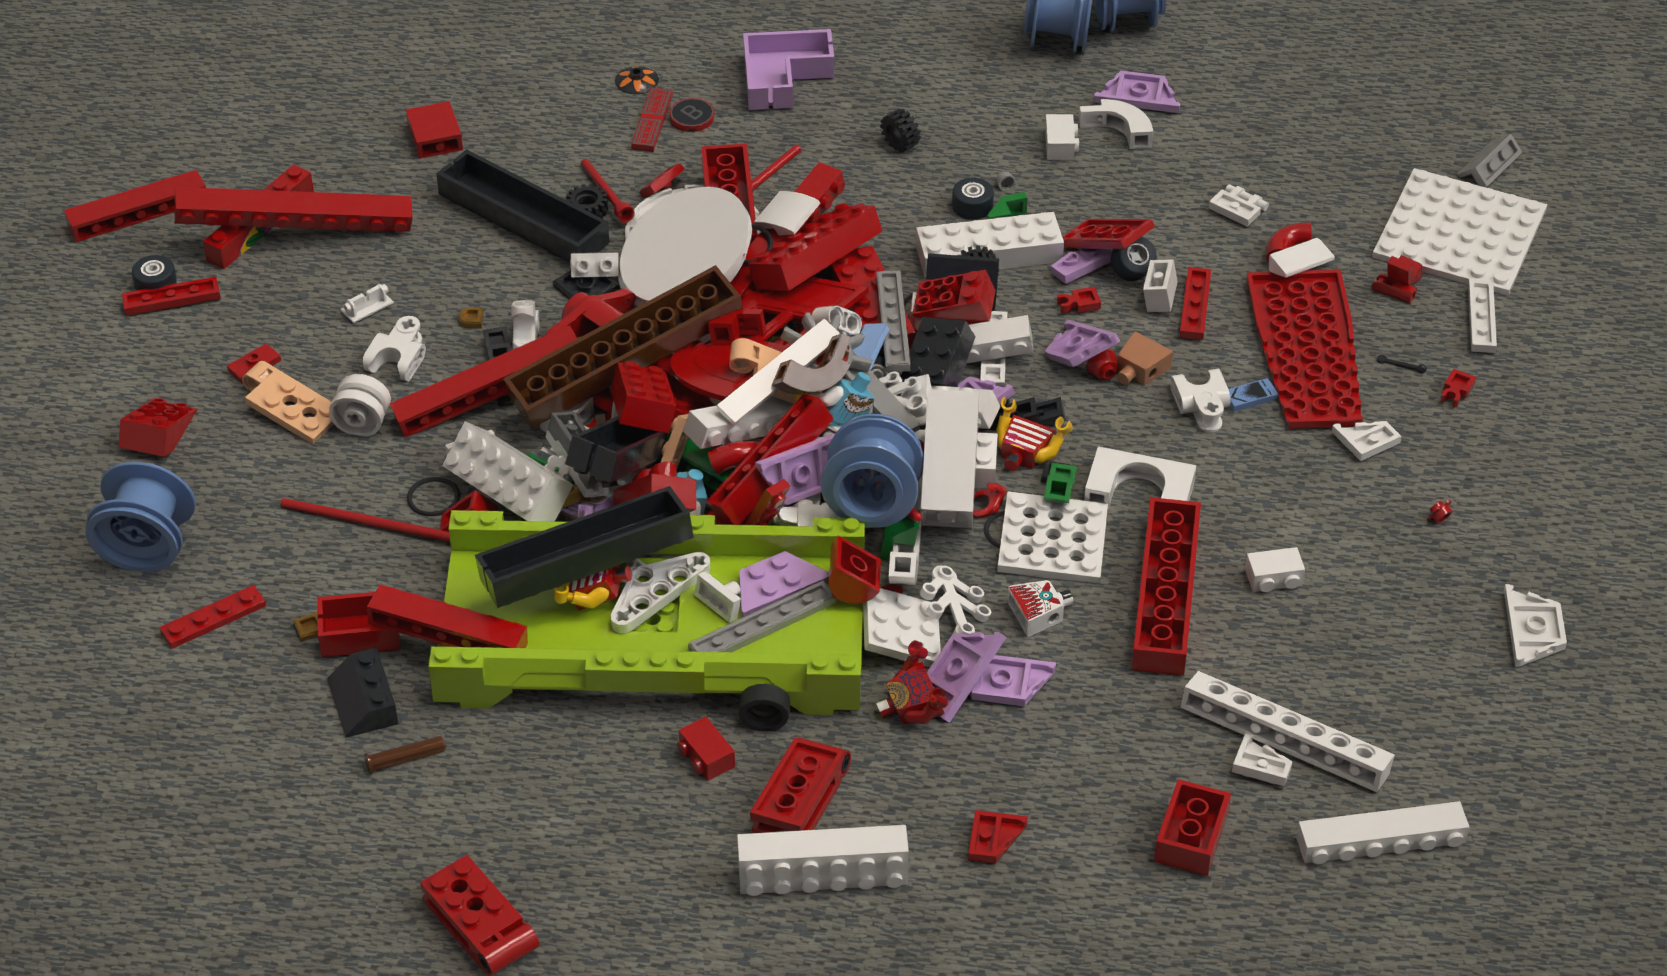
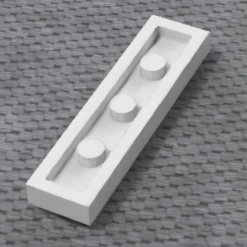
(1482, 316)

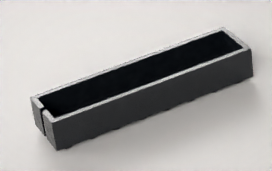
(521, 207)
(614, 450)
(584, 546)

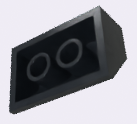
(945, 265)
(363, 694)

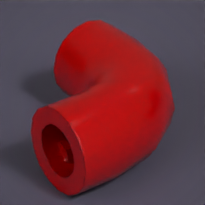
(1288, 237)
(730, 455)

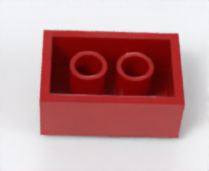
(1192, 827)

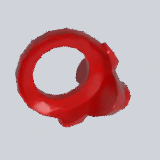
(996, 495)

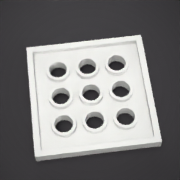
(1039, 544)

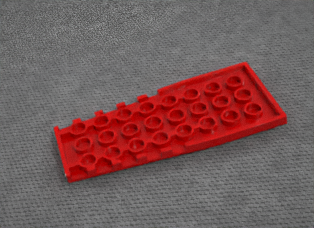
(1308, 346)

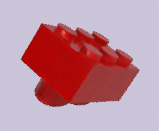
(654, 479)

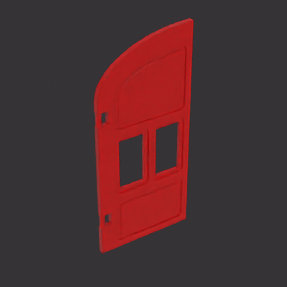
(706, 366)

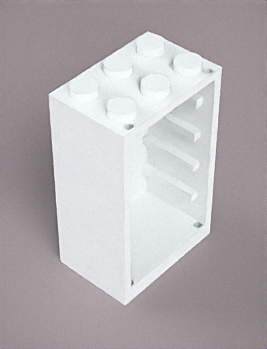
(950, 457)

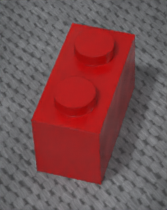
(706, 748)

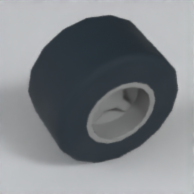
(1134, 260)

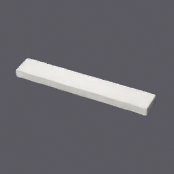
(760, 387)

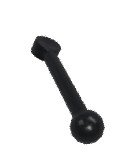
(1383, 359)

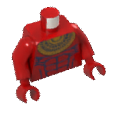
(913, 692)

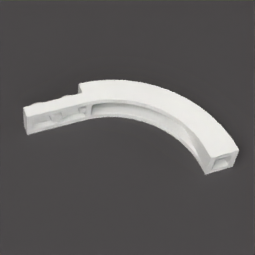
(905, 558)

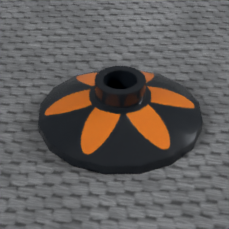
(636, 80)

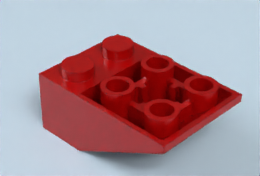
(956, 297)
(155, 427)

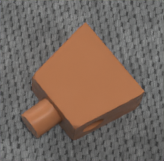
(1142, 360)

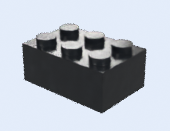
(940, 351)

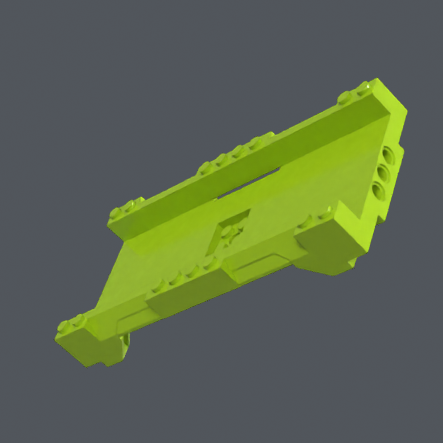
(578, 650)

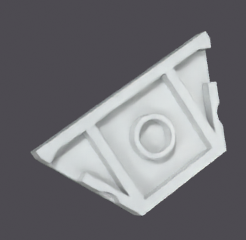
(1534, 626)

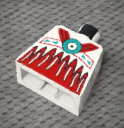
(1038, 605)

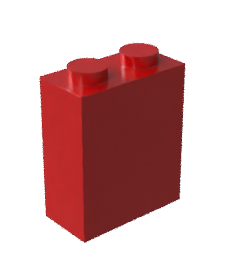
(434, 129)

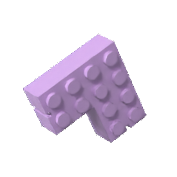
(779, 58)

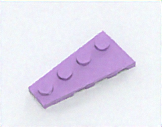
(1080, 263)

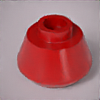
(1103, 365)

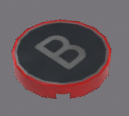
(692, 114)

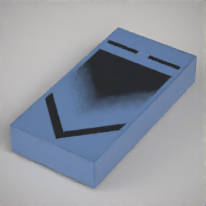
(1252, 394)

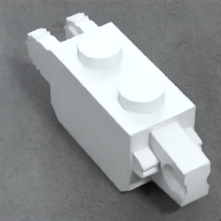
(802, 514)

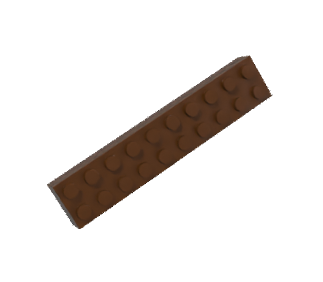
(637, 336)

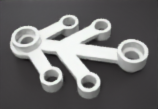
(915, 404)
(945, 578)

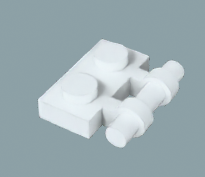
(1238, 204)

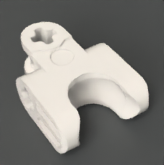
(524, 322)
(400, 346)
(1204, 400)

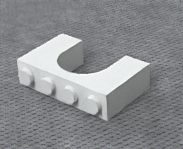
(1115, 466)

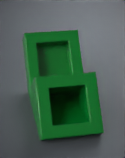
(1009, 206)
(1060, 483)
(901, 532)

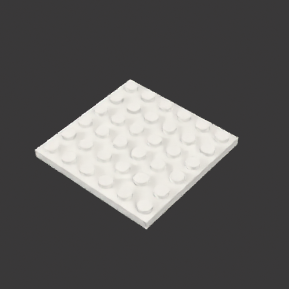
(1461, 230)

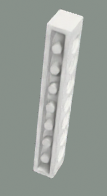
(1287, 731)

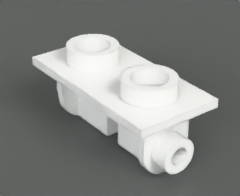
(594, 264)
(364, 306)

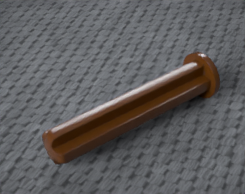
(404, 753)

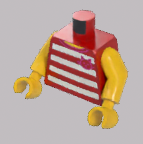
(1026, 441)
(594, 588)

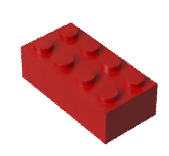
(643, 397)

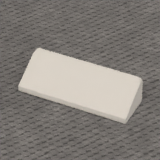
(1300, 258)

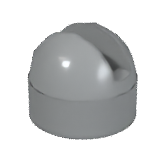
(1007, 179)

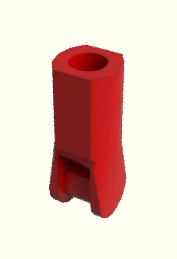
(1394, 288)

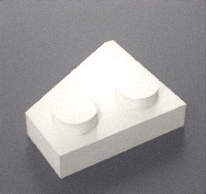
(1367, 438)
(1261, 762)

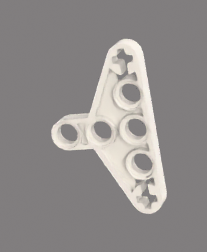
(661, 577)

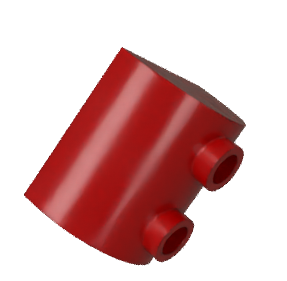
(853, 572)

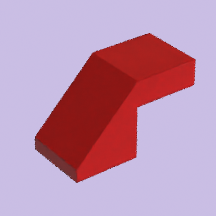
(1404, 269)
(736, 323)

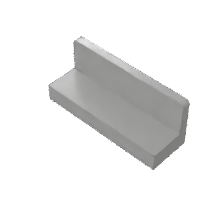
(1492, 160)

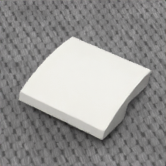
(787, 212)

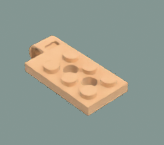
(750, 355)
(273, 388)

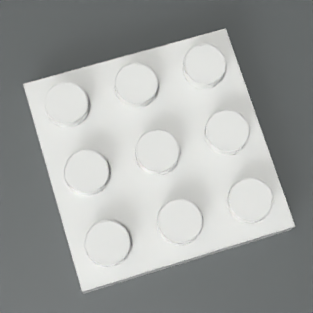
(896, 621)

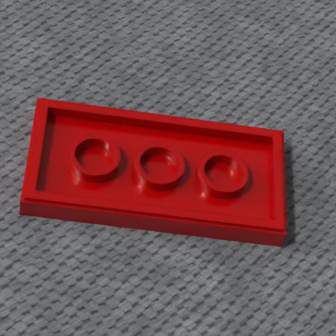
(1107, 233)

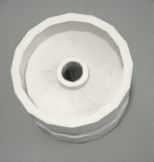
(359, 405)

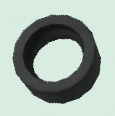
(768, 695)

